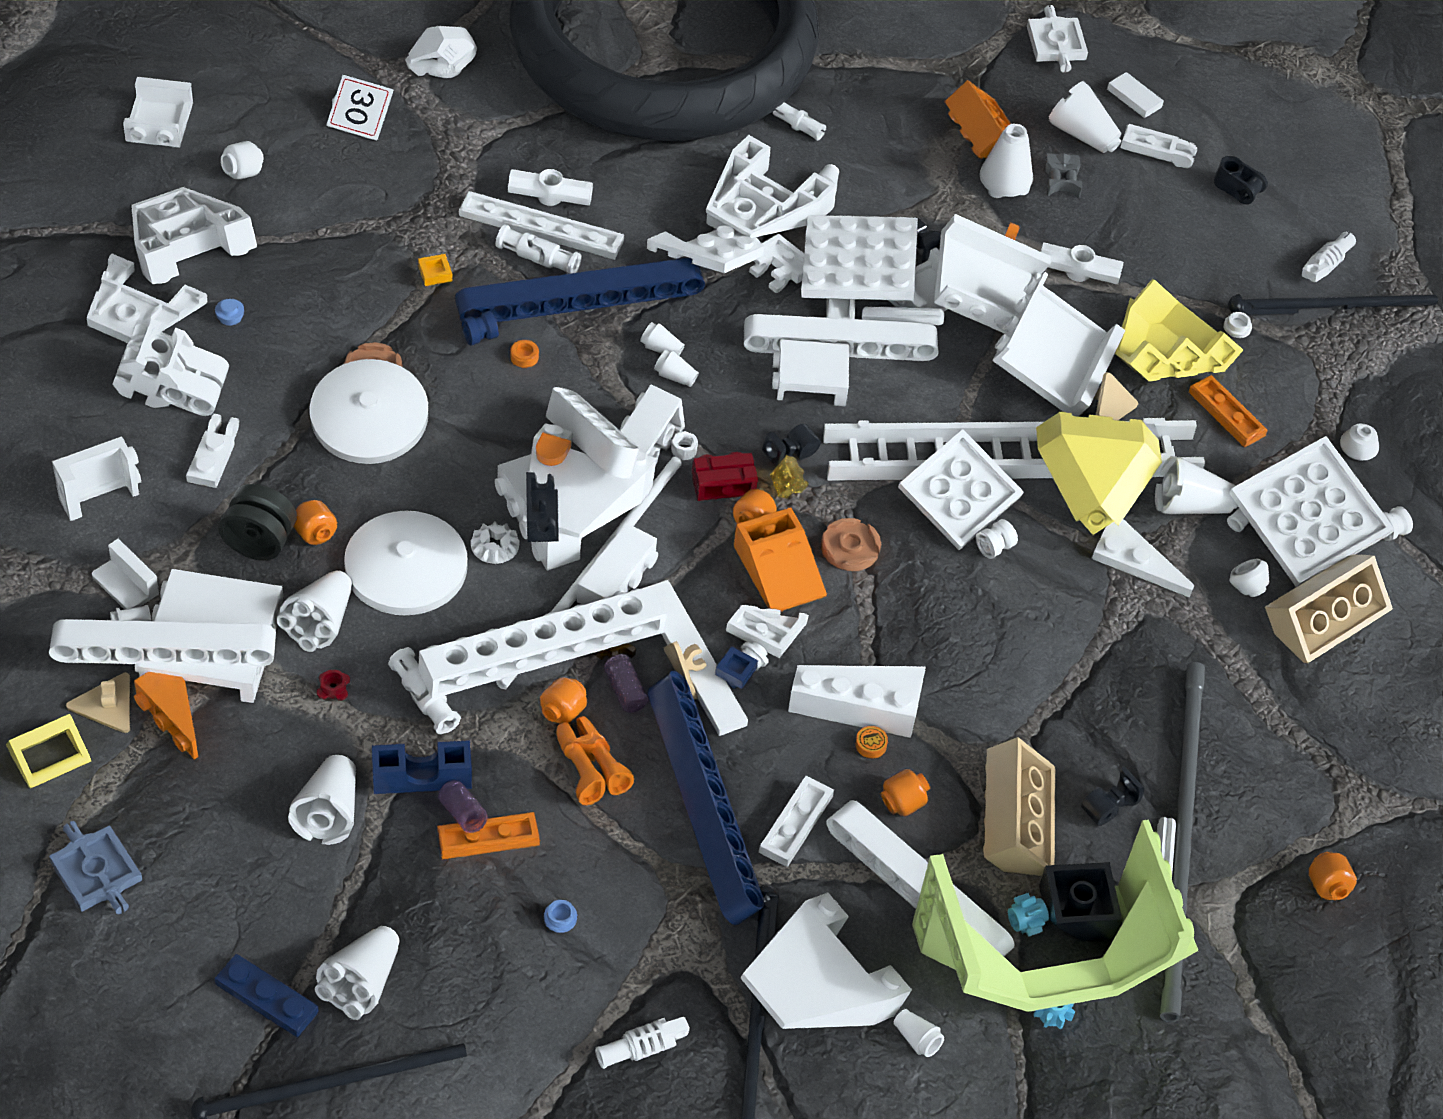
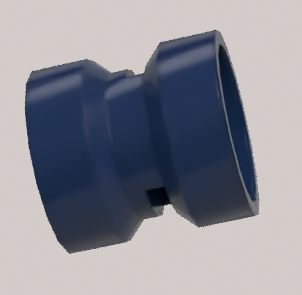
(479, 327)

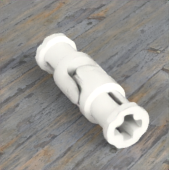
(538, 250)
(436, 708)

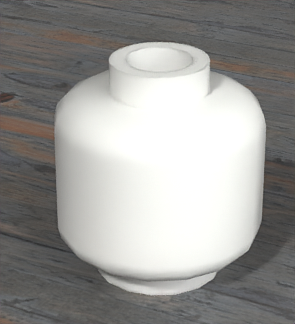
(242, 160)

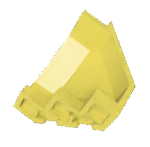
(1169, 339)
(1098, 464)

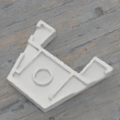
(717, 250)
(119, 306)

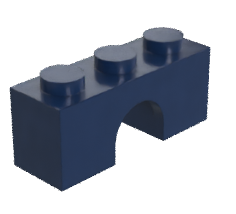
(399, 773)

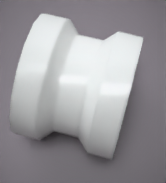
(1400, 521)

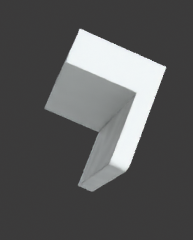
(126, 577)

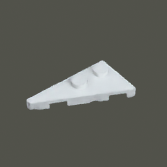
(1130, 552)

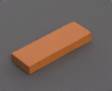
(1228, 411)
(496, 835)

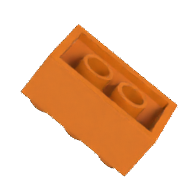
(978, 116)

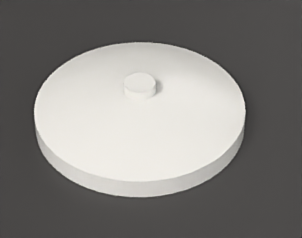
(369, 411)
(406, 562)

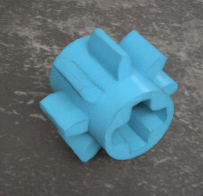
(1028, 914)
(1055, 1015)

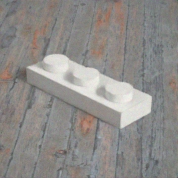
(796, 821)

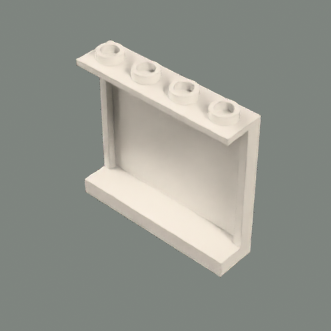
(984, 272)
(1056, 349)
(216, 600)

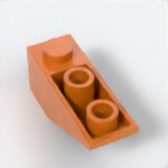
(169, 704)

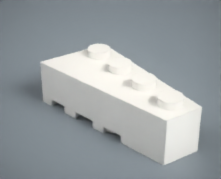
(654, 421)
(512, 484)
(859, 695)

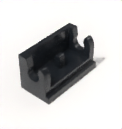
(541, 509)

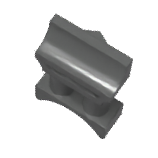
(1063, 166)

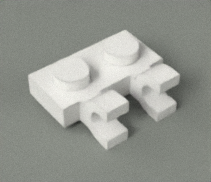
(785, 258)

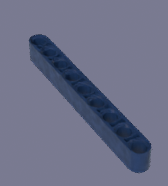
(582, 290)
(705, 798)

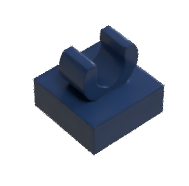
(736, 668)

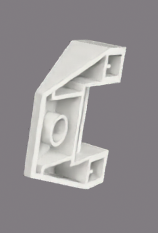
(758, 204)
(185, 225)
(585, 491)
(814, 980)

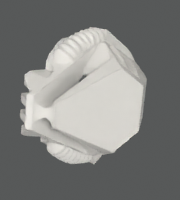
(450, 46)

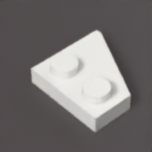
(766, 628)

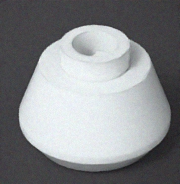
(1360, 442)
(1250, 577)

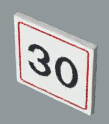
(359, 107)

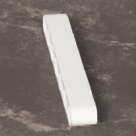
(864, 337)
(593, 432)
(162, 643)
(903, 867)

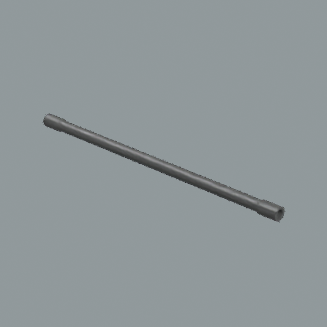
(1194, 686)

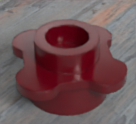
(333, 678)

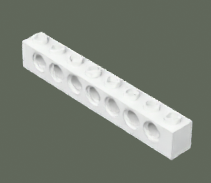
(541, 641)

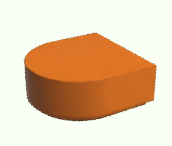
(552, 449)

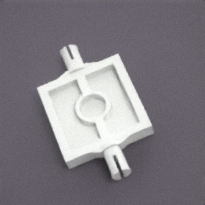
(1057, 39)

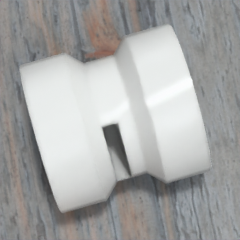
(999, 537)

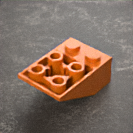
(779, 560)

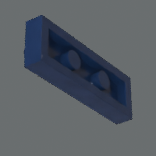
(266, 995)

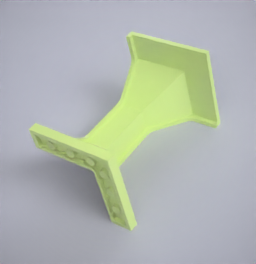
(1149, 941)

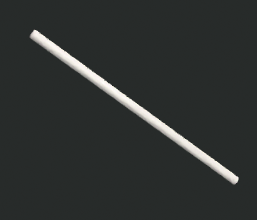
(631, 519)

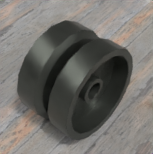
(257, 522)

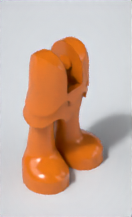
(587, 749)

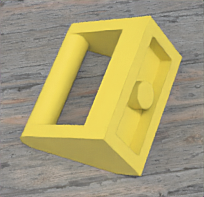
(40, 735)

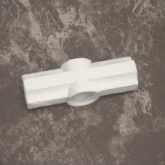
(550, 187)
(1082, 263)

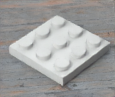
(960, 489)

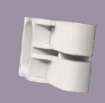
(170, 370)

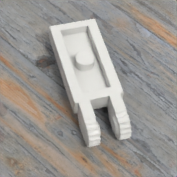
(1159, 145)
(213, 453)

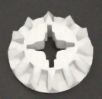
(491, 552)

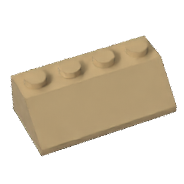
(1330, 607)
(1019, 809)

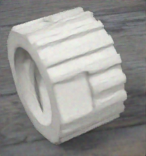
(686, 439)

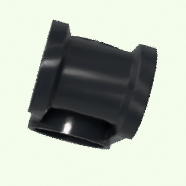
(1237, 179)

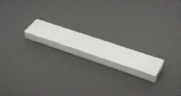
(542, 225)
(711, 690)

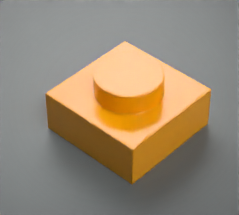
(435, 269)

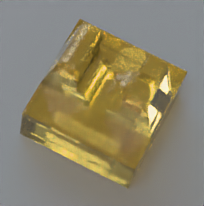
(788, 478)

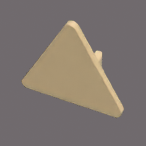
(1113, 398)
(683, 662)
(106, 703)

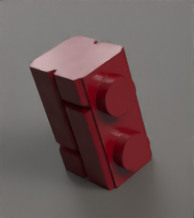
(723, 475)

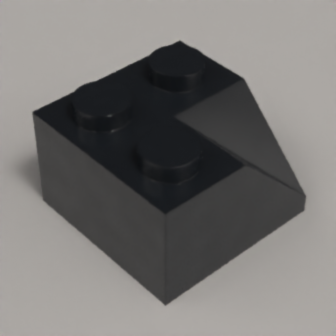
(1082, 900)

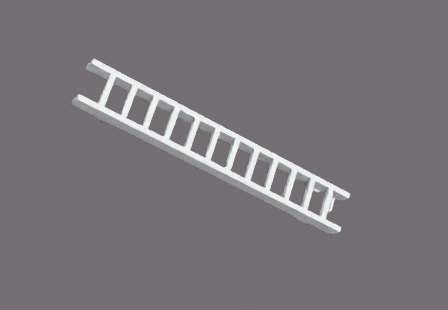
(979, 431)

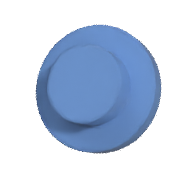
(229, 311)
(560, 916)

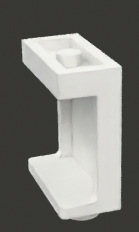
(159, 112)
(924, 285)
(812, 368)
(95, 473)

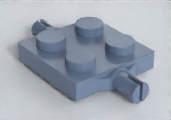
(95, 868)

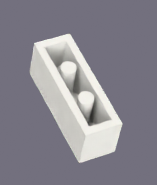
(618, 566)

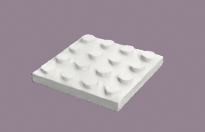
(860, 257)
(1311, 511)

